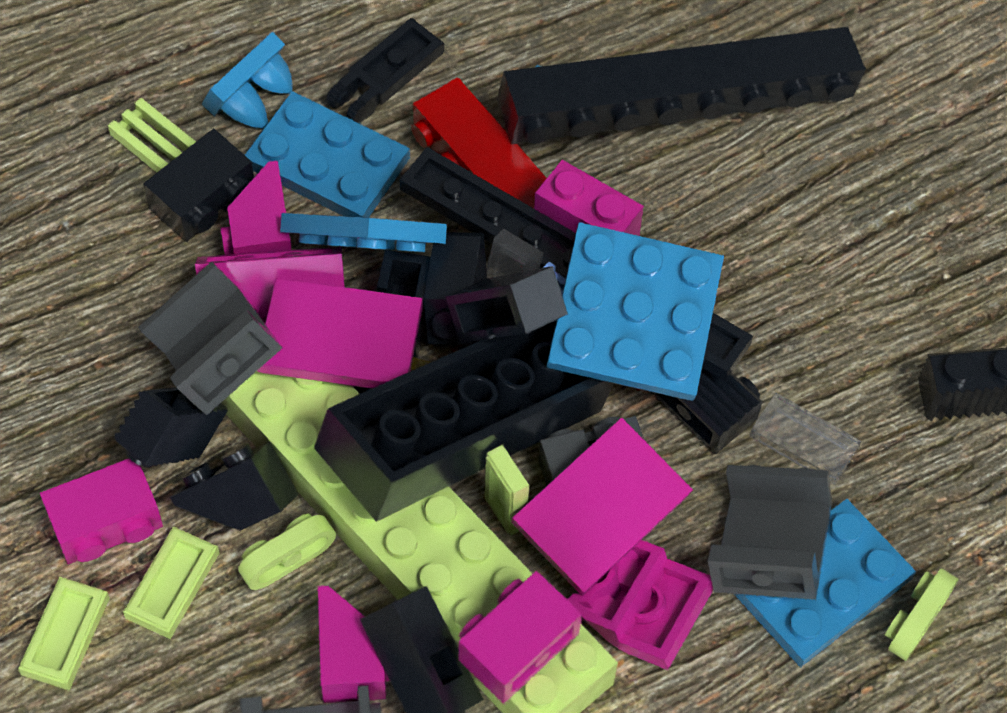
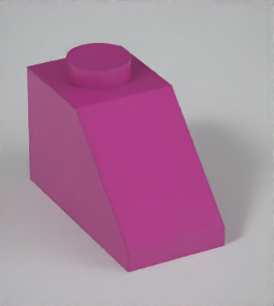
(257, 216)
(346, 652)

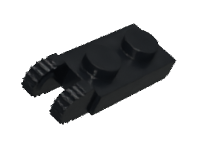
(386, 69)

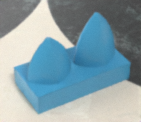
(237, 95)

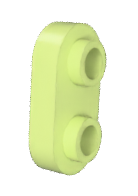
(273, 559)
(910, 628)

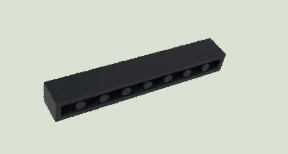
(679, 85)

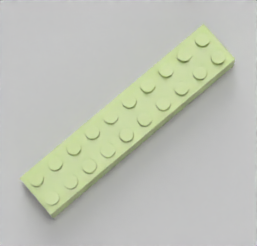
(423, 545)

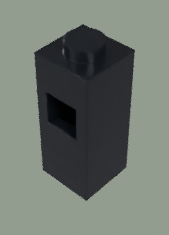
(421, 656)

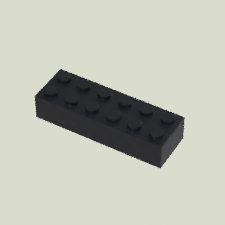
(447, 416)

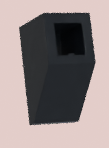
(240, 491)

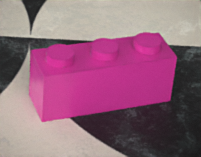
(258, 271)

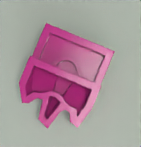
(646, 604)

